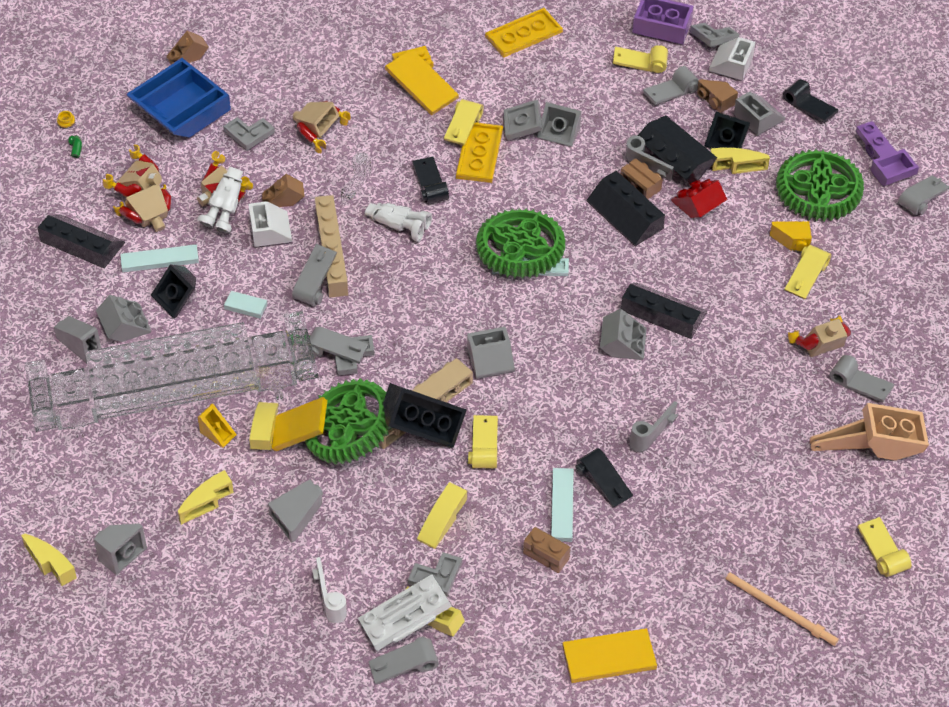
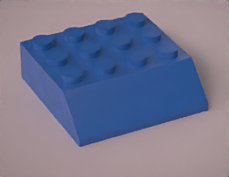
(181, 99)

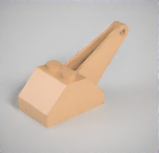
(887, 430)

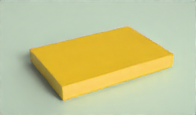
(299, 424)

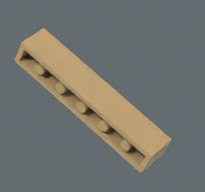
(330, 238)
(442, 386)

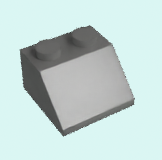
(120, 545)

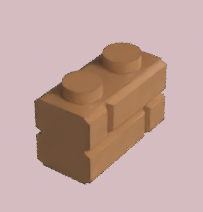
(642, 178)
(546, 549)

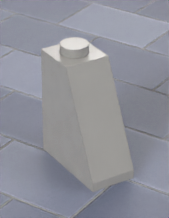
(77, 336)
(296, 508)

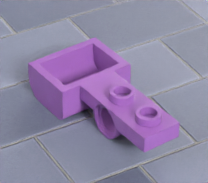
(890, 164)

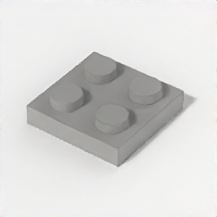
(522, 120)

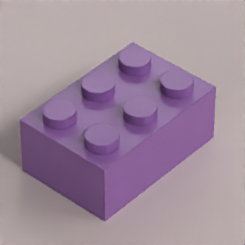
(663, 20)

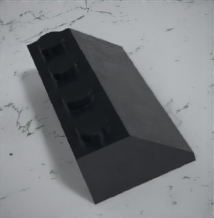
(677, 148)
(626, 208)
(79, 240)
(662, 310)
(422, 415)

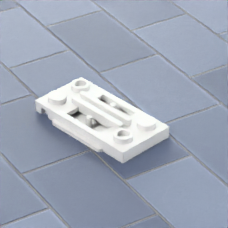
(405, 613)

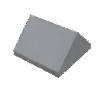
(560, 124)

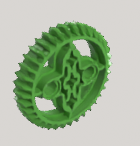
(819, 184)
(520, 243)
(350, 421)

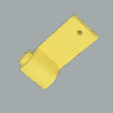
(652, 62)
(463, 120)
(807, 271)
(484, 442)
(888, 557)

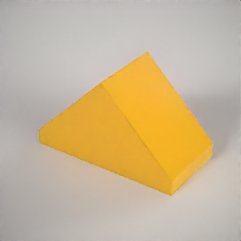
(215, 426)

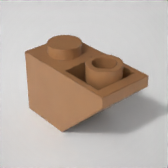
(189, 47)
(717, 93)
(284, 192)

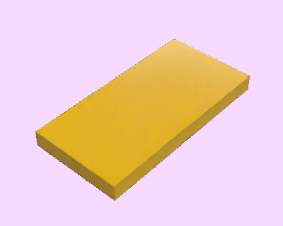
(523, 32)
(421, 82)
(480, 153)
(609, 655)

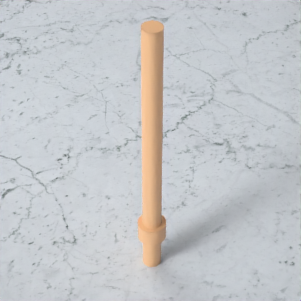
(816, 629)

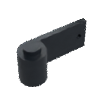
(799, 96)
(430, 182)
(605, 476)

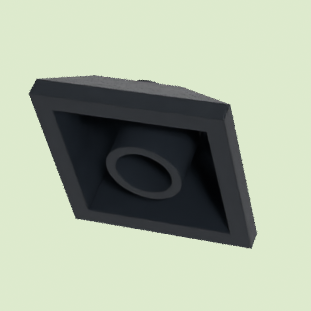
(727, 132)
(174, 289)

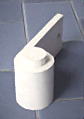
(333, 602)

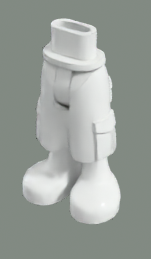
(224, 198)
(400, 218)

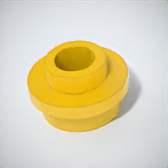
(65, 119)

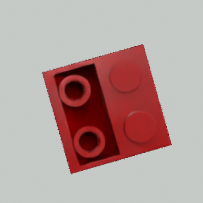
(700, 198)

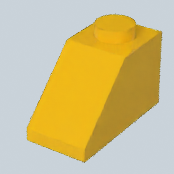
(791, 234)

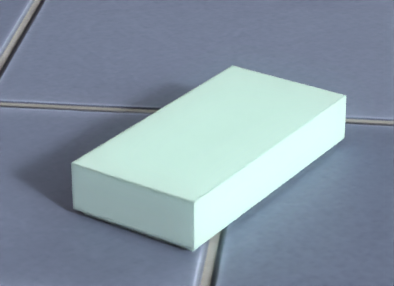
(245, 304)

